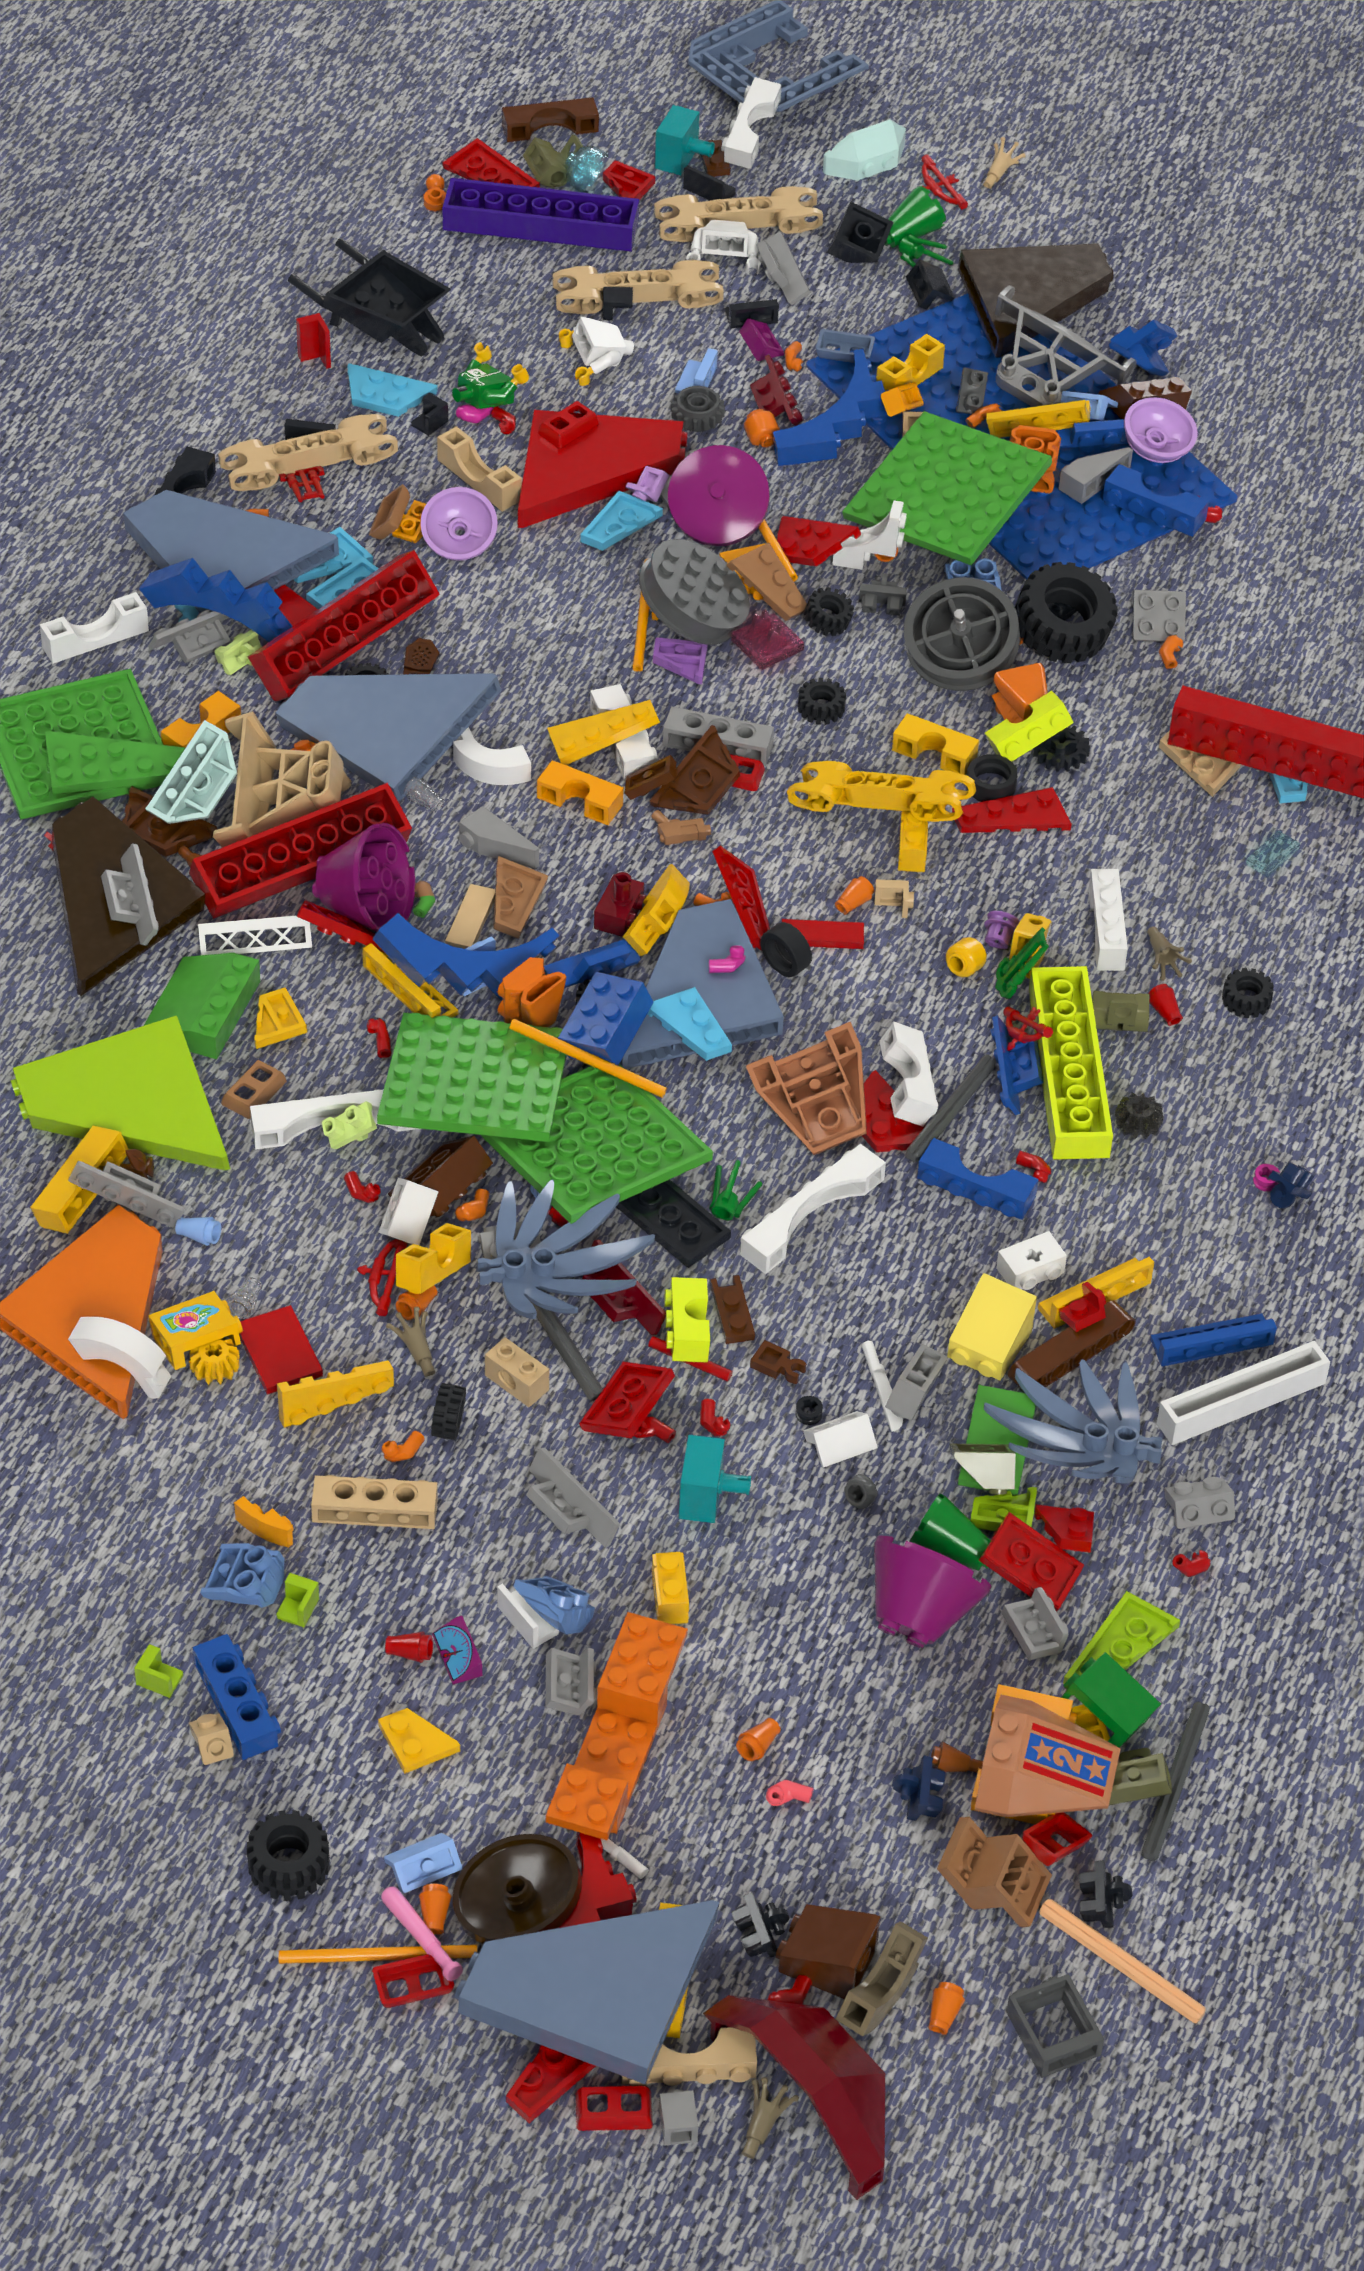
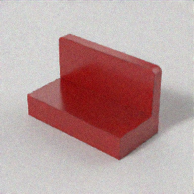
(313, 339)

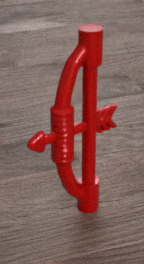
(935, 187)
(1018, 1034)
(376, 1273)

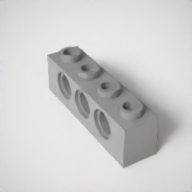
(742, 738)

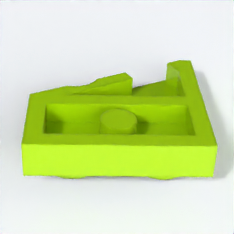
(991, 1510)

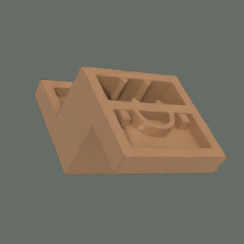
(994, 1872)

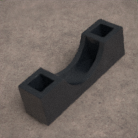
(191, 471)

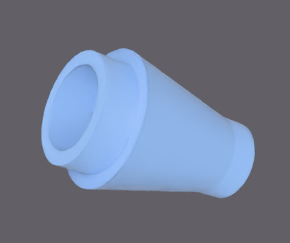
(201, 1229)

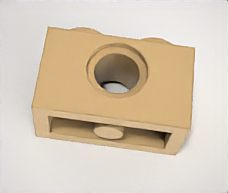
(517, 1372)

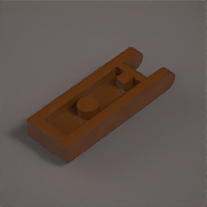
(733, 1311)

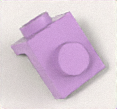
(649, 484)

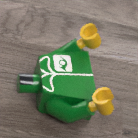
(486, 386)

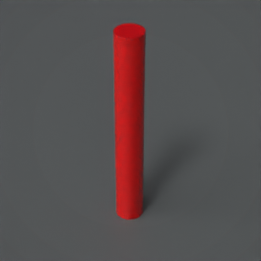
(709, 1367)

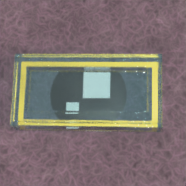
(1272, 853)

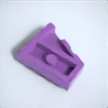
(681, 657)

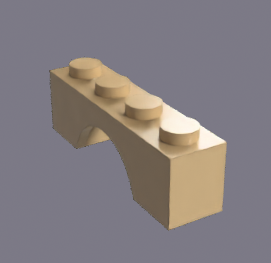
(460, 456)
(728, 2057)

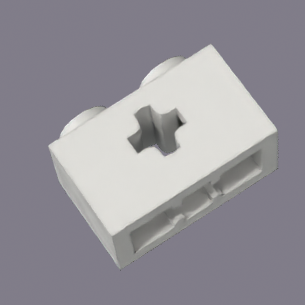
(1032, 1261)

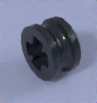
(807, 1418)

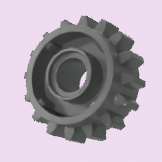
(698, 408)

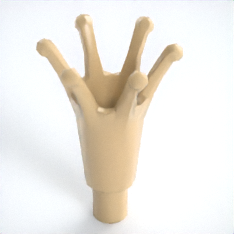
(1001, 163)

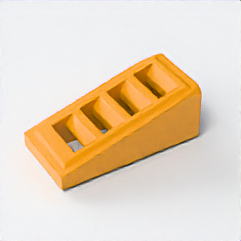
(902, 399)

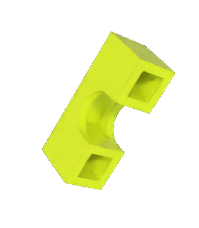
(1016, 739)
(687, 1319)

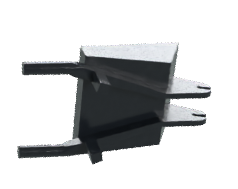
(383, 299)

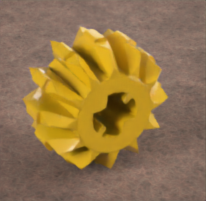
(214, 1360)

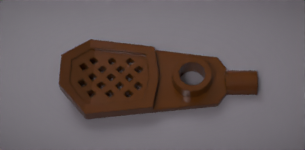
(424, 661)

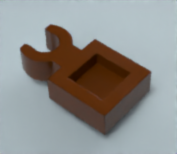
(776, 1360)

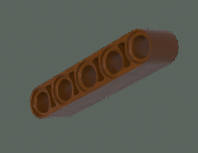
(1069, 1347)

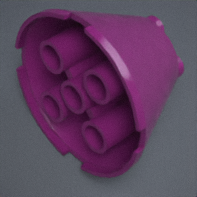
(368, 877)
(921, 1591)

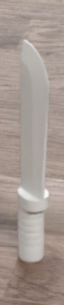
(882, 1384)
(617, 1853)

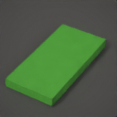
(988, 1431)

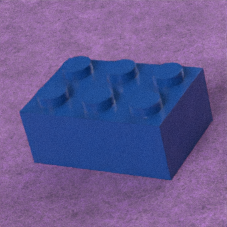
(607, 1016)

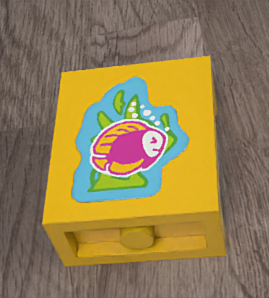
(193, 1325)

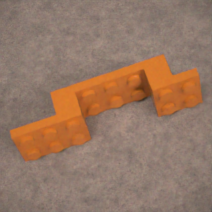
(627, 1717)

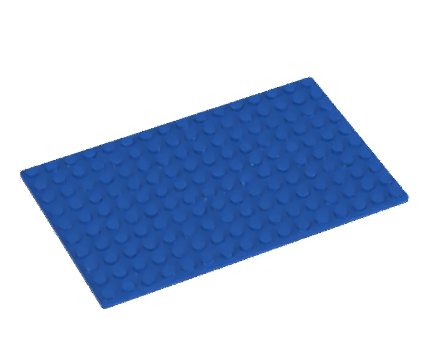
(1044, 525)

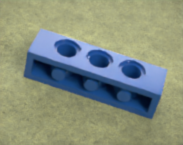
(248, 1736)

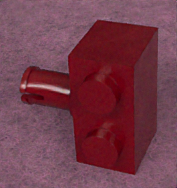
(619, 904)

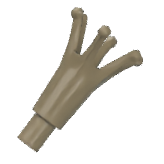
(1165, 952)
(416, 1340)
(764, 2116)

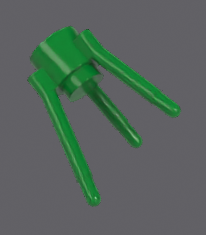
(912, 248)
(725, 1204)

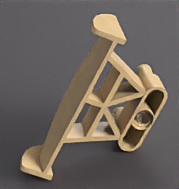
(256, 790)

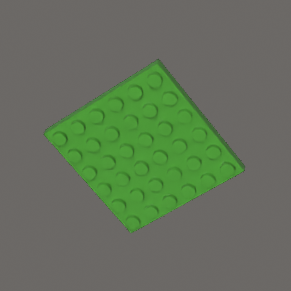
(953, 486)
(90, 707)
(472, 1078)
(604, 1144)

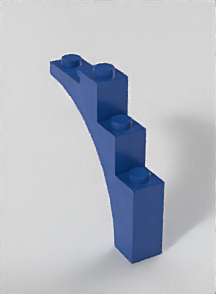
(844, 420)
(223, 593)
(464, 969)

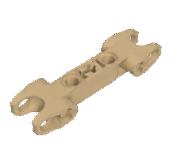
(779, 209)
(680, 284)
(349, 441)

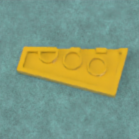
(593, 733)
(324, 1395)

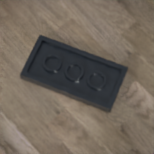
(676, 1222)

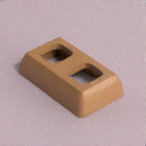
(390, 513)
(263, 1090)

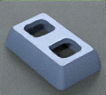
(846, 343)

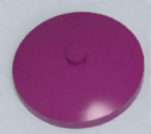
(718, 495)

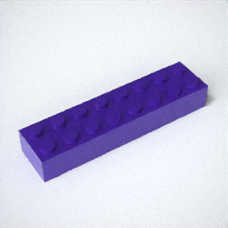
(540, 214)

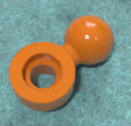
(435, 195)

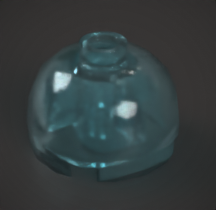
(584, 167)

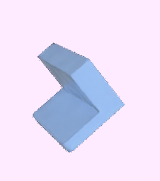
(697, 372)
(1098, 403)
(424, 1862)

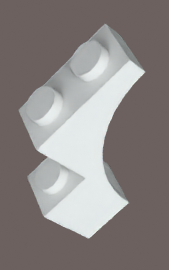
(878, 539)

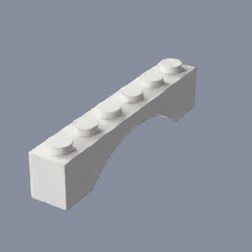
(280, 1122)
(851, 1176)

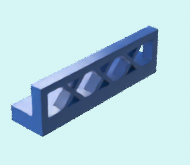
(1213, 1339)

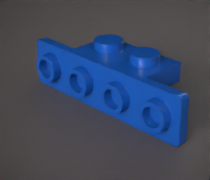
(1093, 434)
(601, 959)
(1018, 1068)

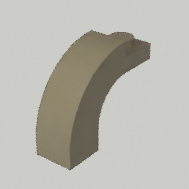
(881, 1989)

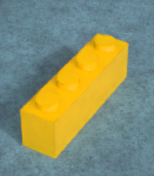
(64, 1202)

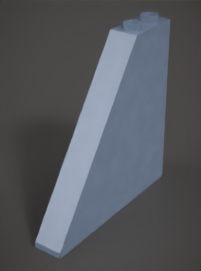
(226, 538)
(387, 723)
(737, 999)
(593, 1986)

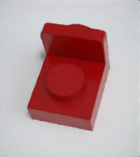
(1085, 1310)

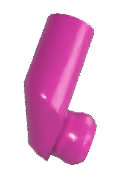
(471, 414)
(730, 963)

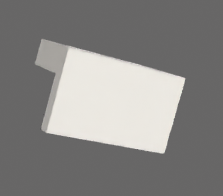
(408, 1211)
(842, 1438)
(524, 1617)

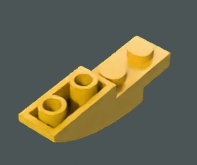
(659, 910)

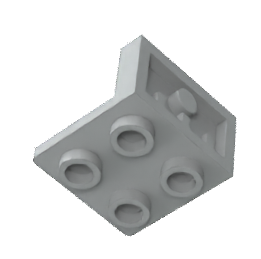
(1158, 615)

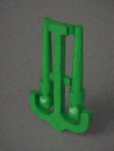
(1010, 968)

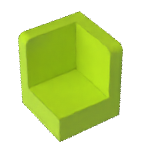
(300, 1600)
(154, 1674)

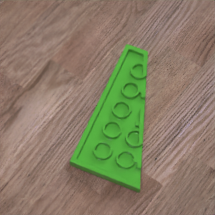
(104, 763)

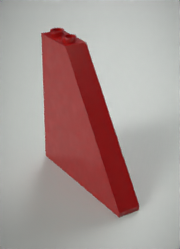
(594, 463)

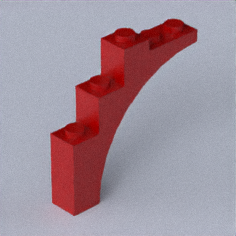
(602, 1892)

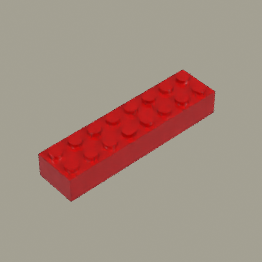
(344, 625)
(1268, 740)
(290, 851)

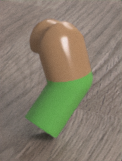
(426, 896)

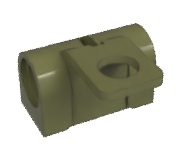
(547, 163)
(1121, 1011)
(1140, 1777)

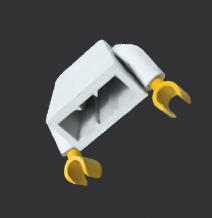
(598, 345)

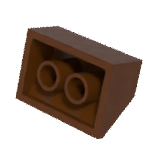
(1127, 394)
(451, 1171)

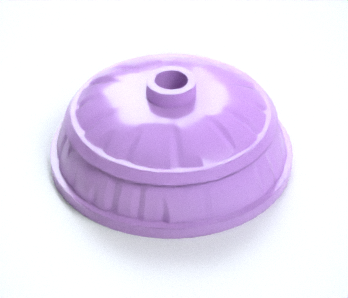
(1159, 430)
(456, 510)

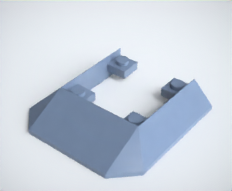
(727, 49)

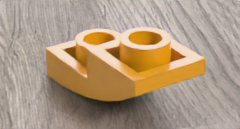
(411, 523)
(266, 1526)

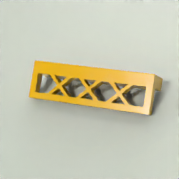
(1048, 416)
(404, 988)
(1113, 1283)

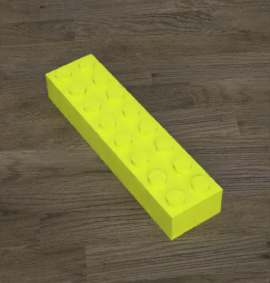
(1071, 1064)

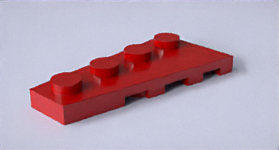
(483, 163)
(1022, 811)
(745, 894)
(545, 2082)

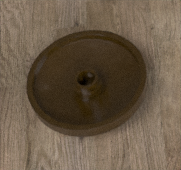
(517, 1888)

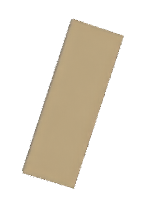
(471, 916)

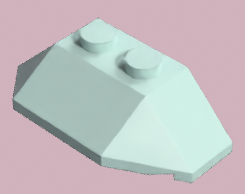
(866, 151)
(197, 778)

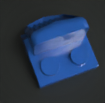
(1144, 345)

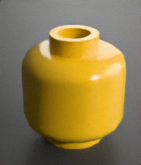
(966, 957)

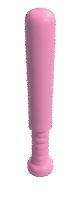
(418, 1929)

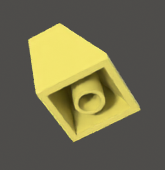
(992, 1327)

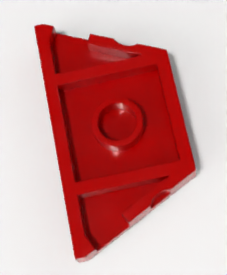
(811, 540)
(330, 921)
(884, 1129)

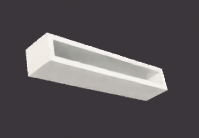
(1243, 1392)

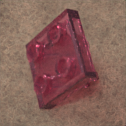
(767, 640)

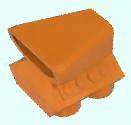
(1043, 441)
(1019, 689)
(531, 994)

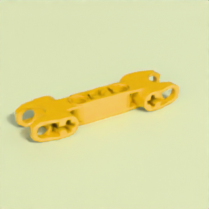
(874, 790)

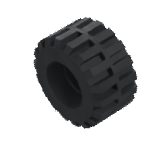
(288, 1877)

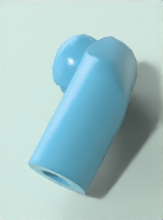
(188, 612)

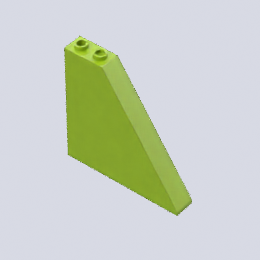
(129, 1084)

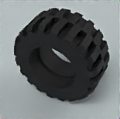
(1077, 589)

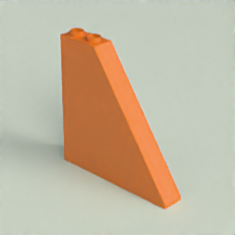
(100, 1274)

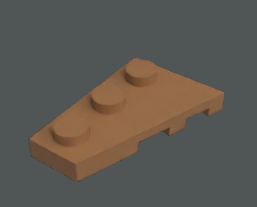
(515, 895)

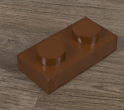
(715, 165)
(650, 777)

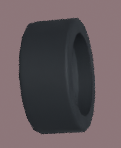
(993, 764)
(799, 952)

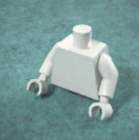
(728, 239)

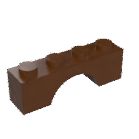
(575, 114)

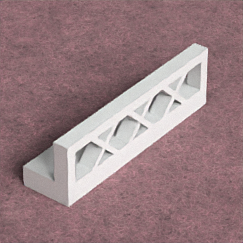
(254, 925)

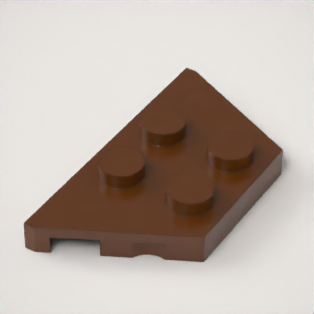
(700, 777)
(159, 834)

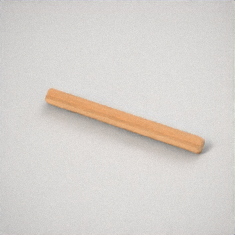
(1122, 1961)

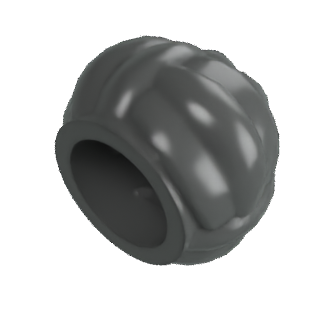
(860, 1491)

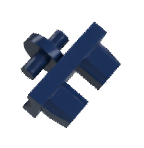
(1292, 1182)
(916, 1786)

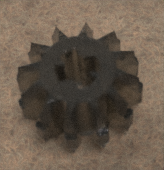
(1139, 1115)

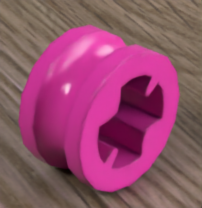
(1262, 1182)

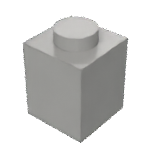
(678, 2117)

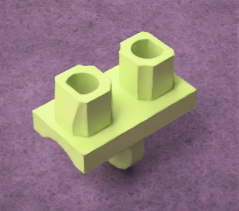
(236, 654)
(349, 1126)

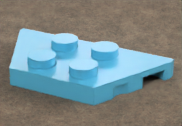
(386, 391)

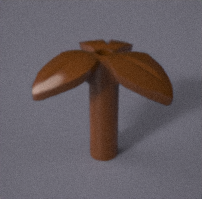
(139, 1163)

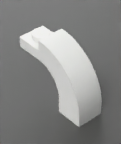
(491, 765)
(124, 1346)

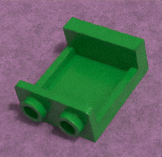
(1112, 1697)

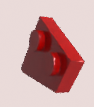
(627, 180)
(1069, 1527)

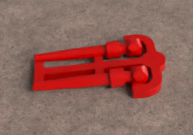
(314, 480)

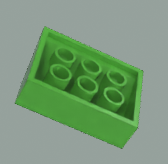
(208, 998)

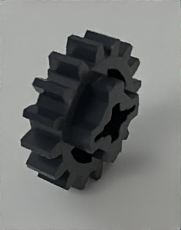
(1063, 750)

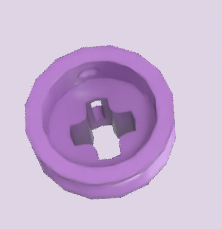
(995, 923)

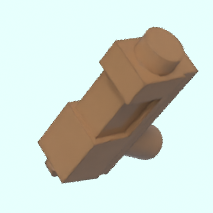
(679, 831)

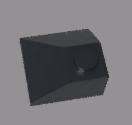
(860, 235)

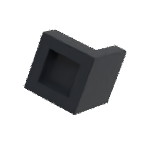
(616, 298)
(433, 416)

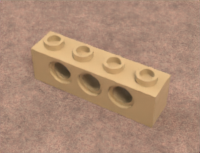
(395, 1504)

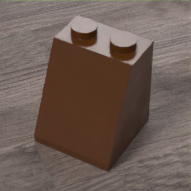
(830, 1947)

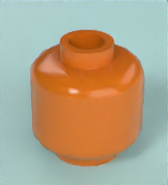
(760, 427)

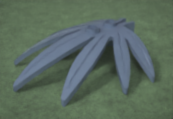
(528, 1270)
(1109, 1445)

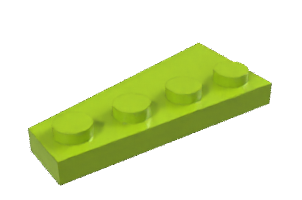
(1127, 1633)

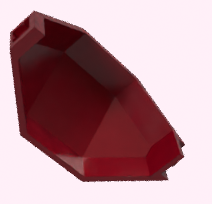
(829, 2068)

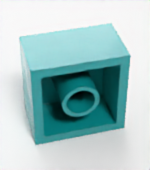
(679, 140)
(705, 1479)

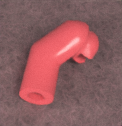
(787, 1791)

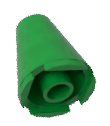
(915, 216)
(951, 1534)

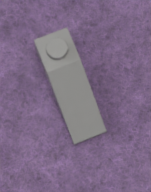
(1088, 474)
(494, 838)
(915, 1382)

